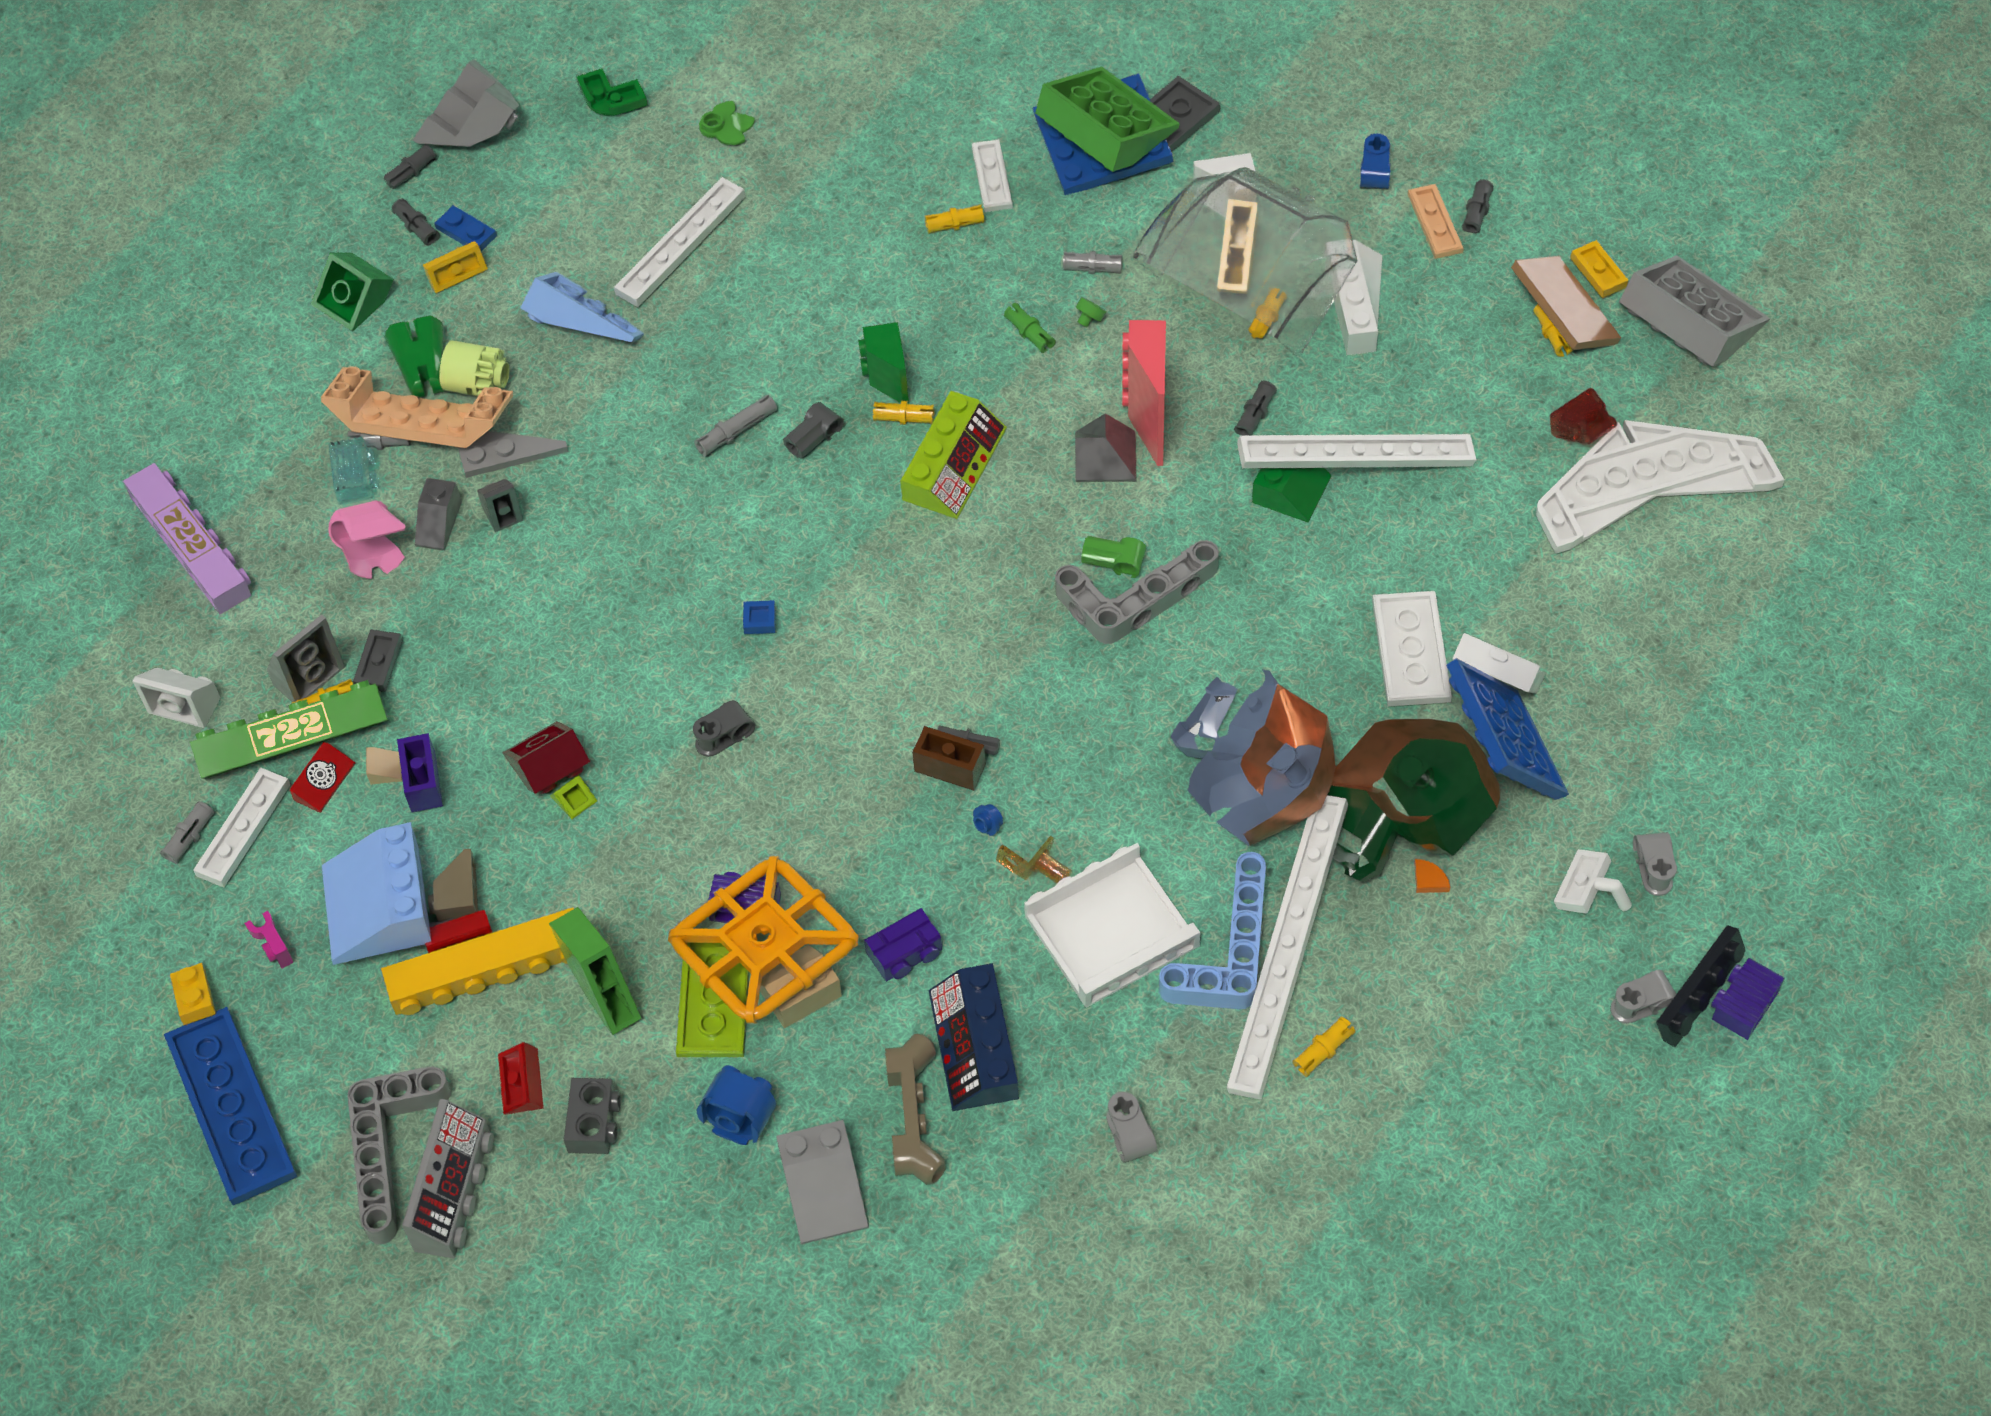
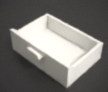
(1500, 663)

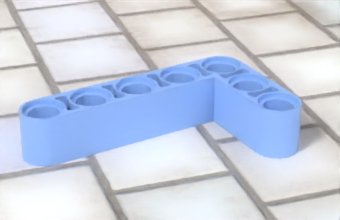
(1241, 945)

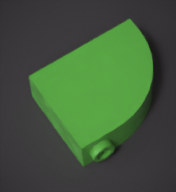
(595, 970)

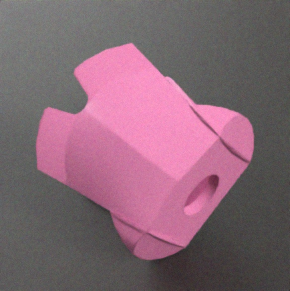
(360, 535)

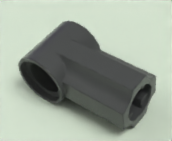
(817, 425)

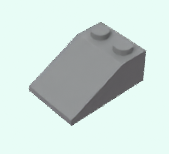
(306, 661)
(822, 1182)

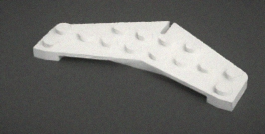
(1658, 462)

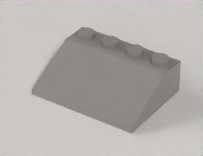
(1692, 309)

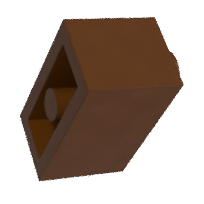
(949, 758)

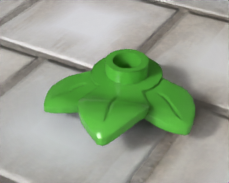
(728, 124)

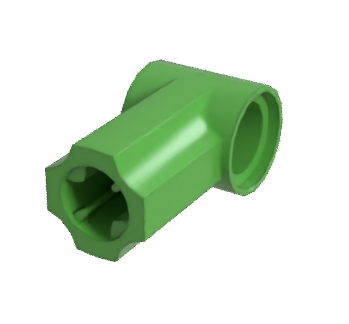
(1120, 556)

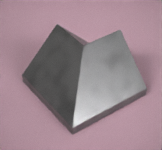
(1105, 451)

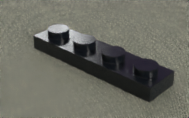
(1701, 986)

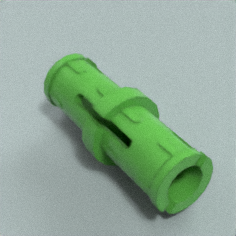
(1029, 327)

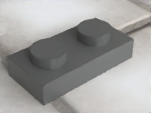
(378, 658)

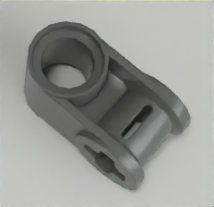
(722, 726)

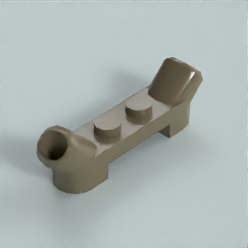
(909, 1152)

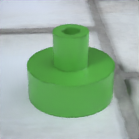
(1089, 311)

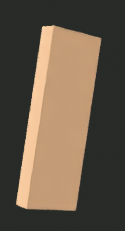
(1435, 221)

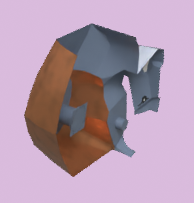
(1267, 767)

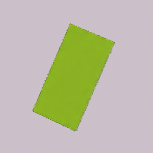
(704, 1020)

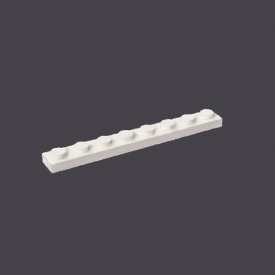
(1356, 451)

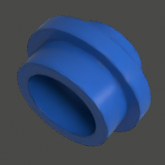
(987, 819)

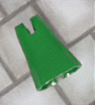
(420, 355)

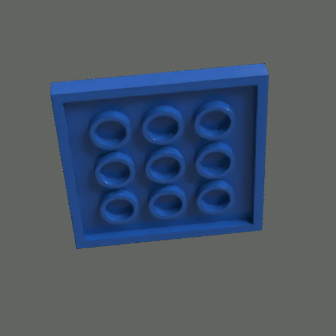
(1082, 171)
(1506, 730)

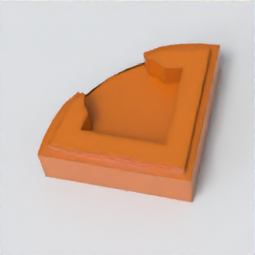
(1430, 877)

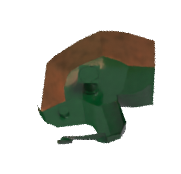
(1434, 775)

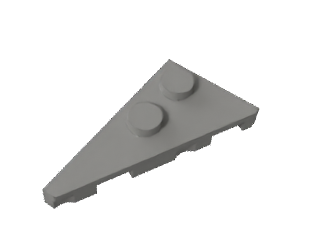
(504, 450)

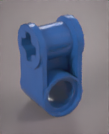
(1375, 164)

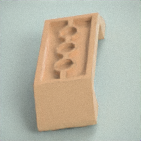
(411, 417)

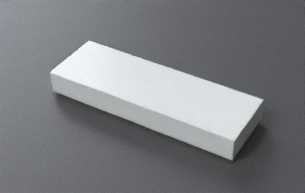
(991, 175)

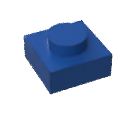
(759, 617)

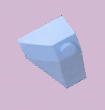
(561, 303)

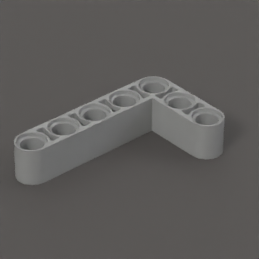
(376, 1145)

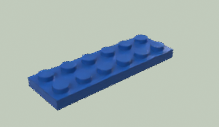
(230, 1106)

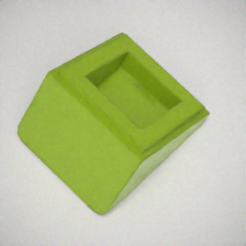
(574, 797)

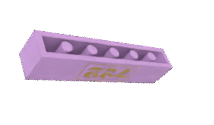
(187, 538)

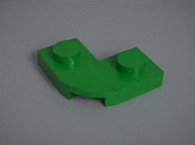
(607, 99)

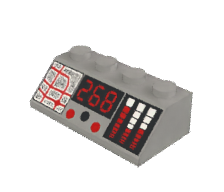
(447, 1181)

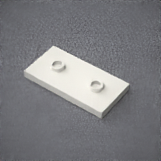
(1411, 648)

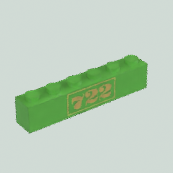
(288, 731)

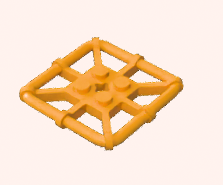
(761, 957)

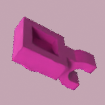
(274, 946)

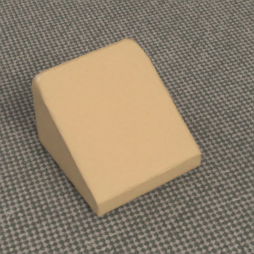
(382, 766)

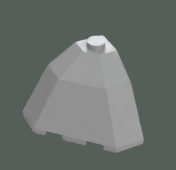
(470, 110)

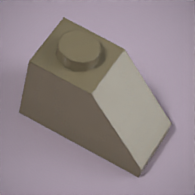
(455, 889)

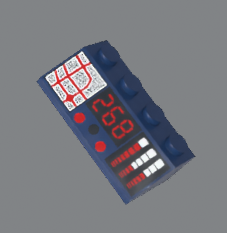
(973, 1038)

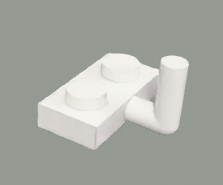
(1585, 879)

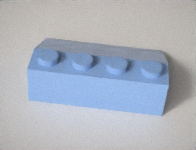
(376, 896)

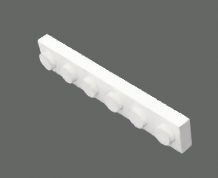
(679, 242)

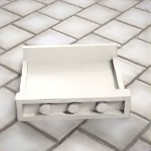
(1109, 925)

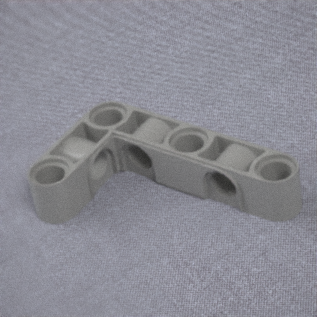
(1138, 603)

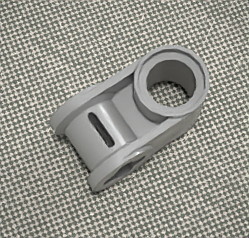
(1655, 862)
(1646, 994)
(1130, 1131)

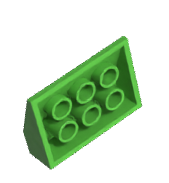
(1104, 117)

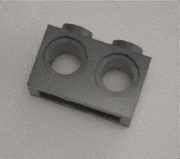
(585, 1116)

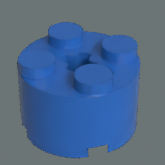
(737, 1105)

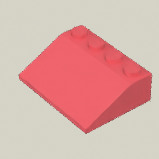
(1145, 382)

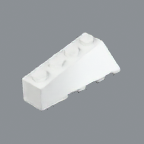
(1359, 302)

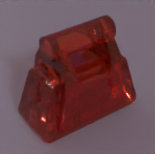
(1582, 419)

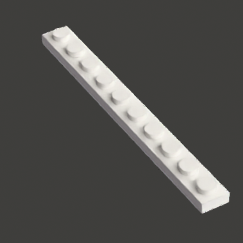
(1286, 950)

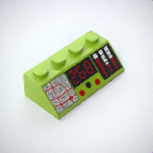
(952, 456)

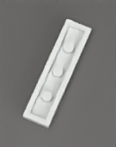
(242, 827)

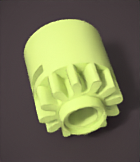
(471, 367)

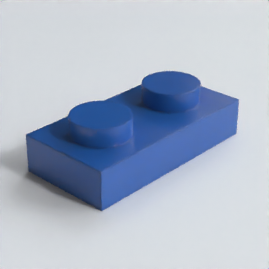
(465, 228)

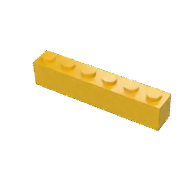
(473, 965)

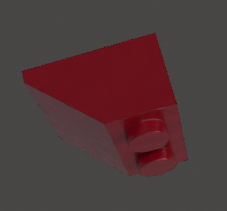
(547, 757)

